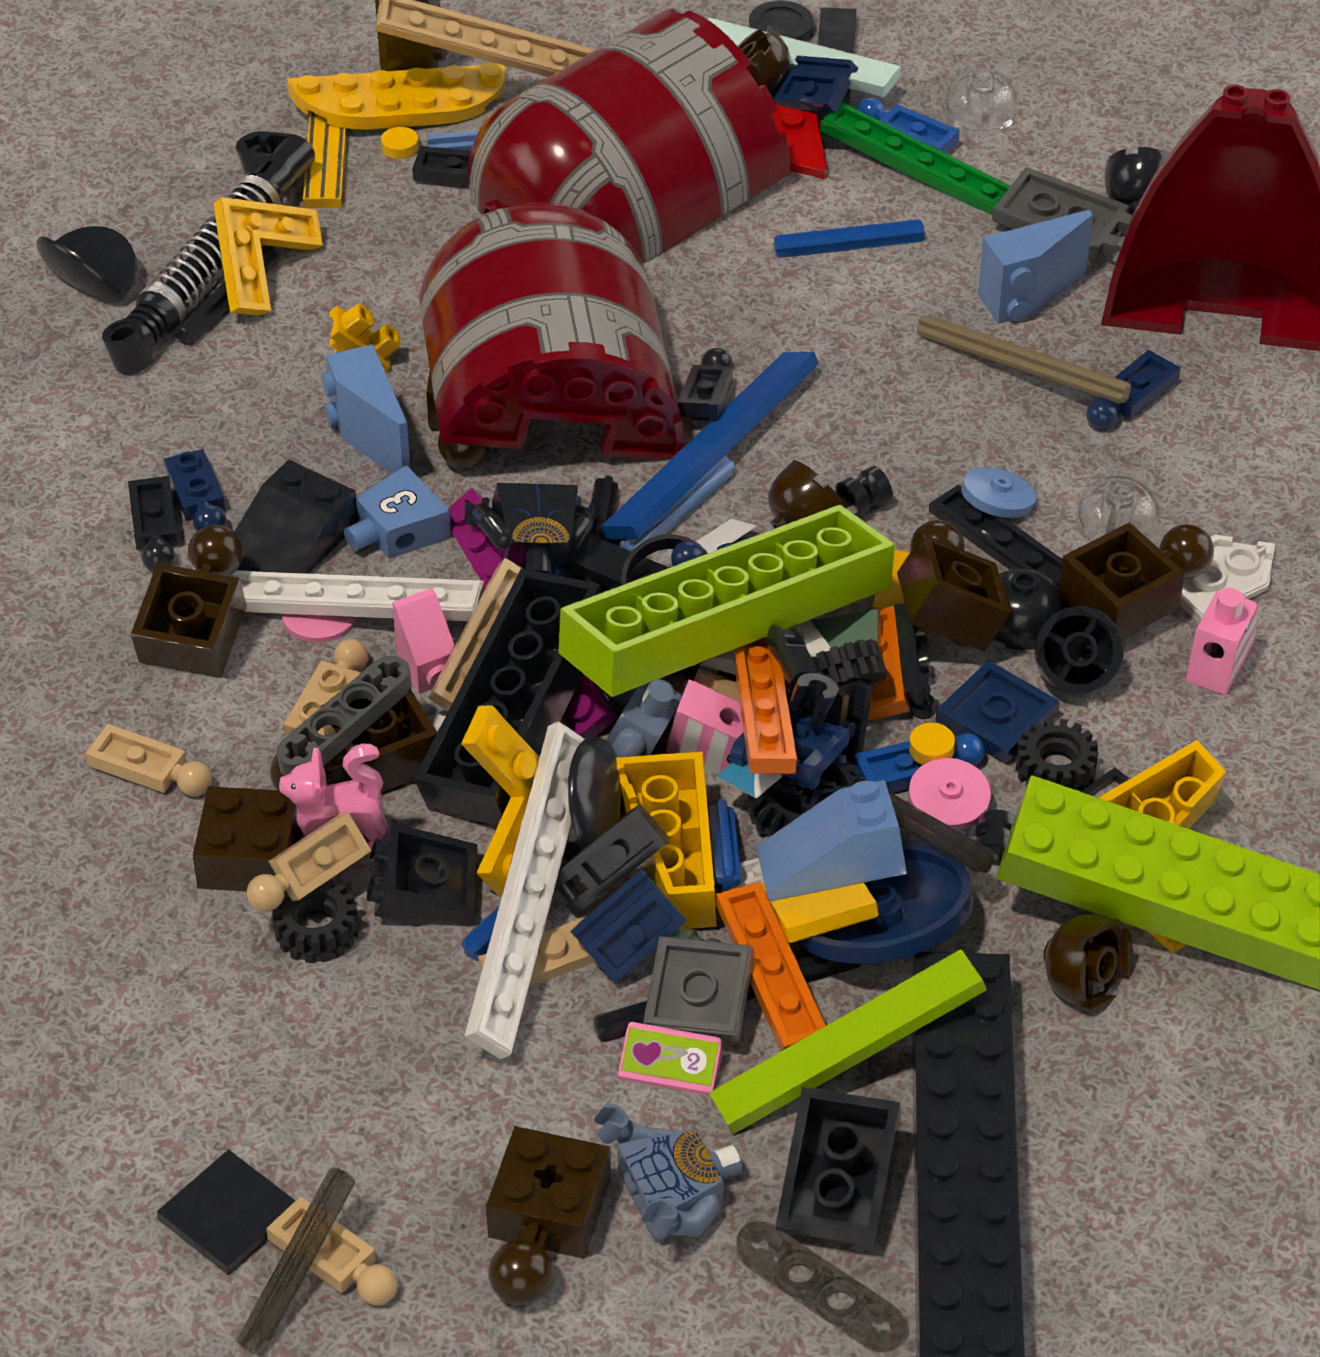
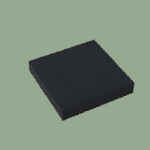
(225, 1211)

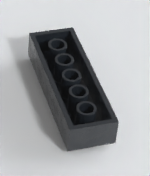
(519, 677)

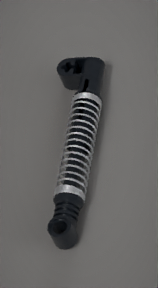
(271, 169)

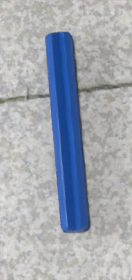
(848, 238)

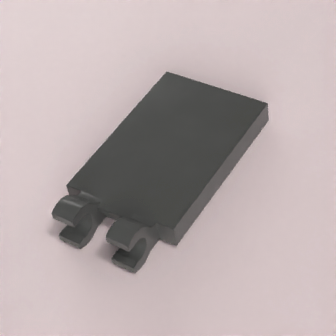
(1041, 197)

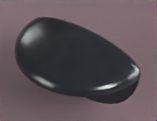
(92, 261)
(592, 793)

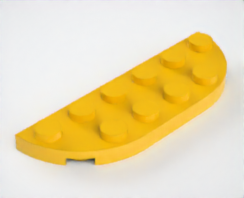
(399, 97)

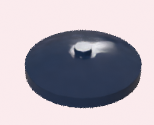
(913, 912)

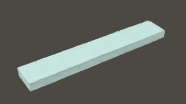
(871, 78)

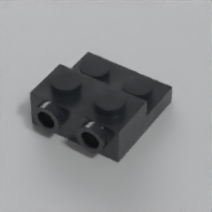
(422, 876)

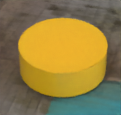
(399, 142)
(931, 743)

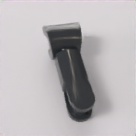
(805, 683)

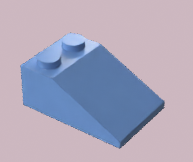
(1033, 265)
(366, 407)
(835, 844)

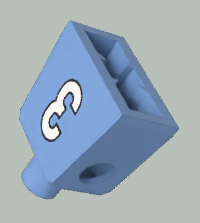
(399, 516)

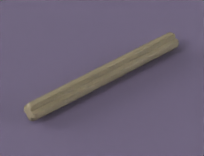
(1024, 359)

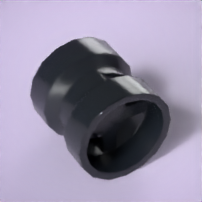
(866, 491)
(993, 830)

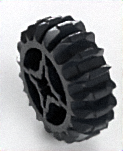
(787, 799)

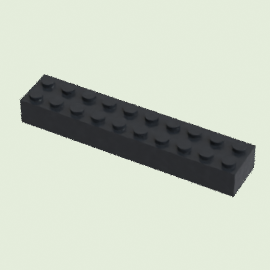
(967, 1173)

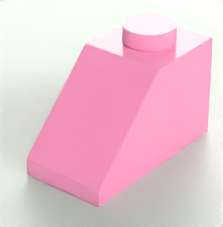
(422, 637)

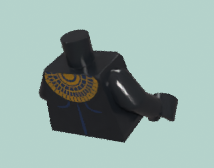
(533, 522)

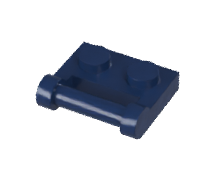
(814, 746)

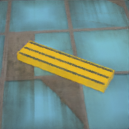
(325, 176)

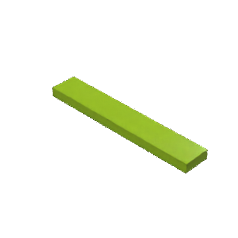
(847, 1041)

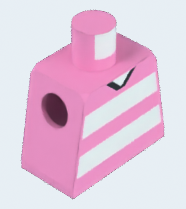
(1232, 625)
(706, 724)

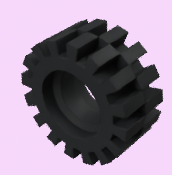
(852, 662)
(1057, 740)
(318, 940)

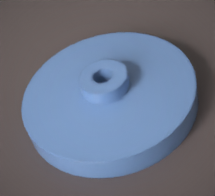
(998, 492)

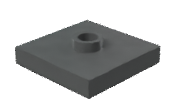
(699, 987)

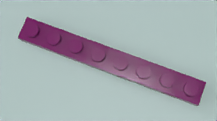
(588, 708)

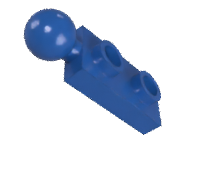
(913, 124)
(897, 766)

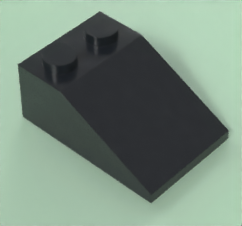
(295, 521)
(839, 1166)

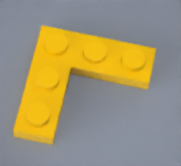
(242, 231)
(513, 767)

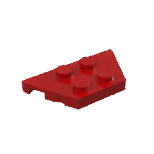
(803, 141)

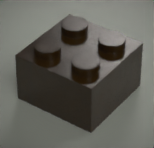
(240, 835)

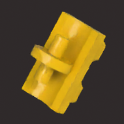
(353, 330)

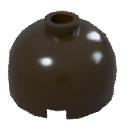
(768, 58)
(797, 495)
(1087, 952)

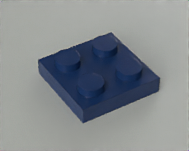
(996, 709)

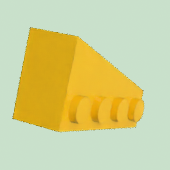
(1174, 788)
(676, 798)

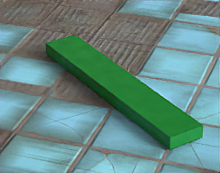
(914, 158)

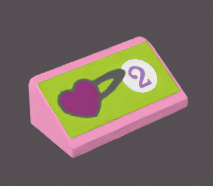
(670, 1058)

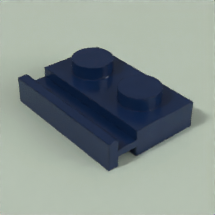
(816, 84)
(628, 925)

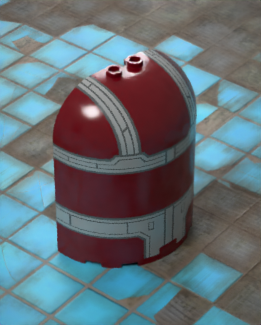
(639, 133)
(547, 322)

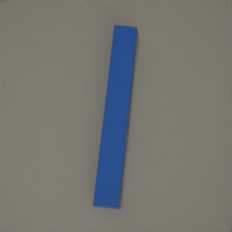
(709, 446)

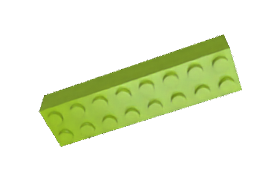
(724, 599)
(1166, 880)

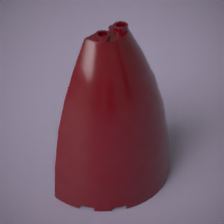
(1228, 226)

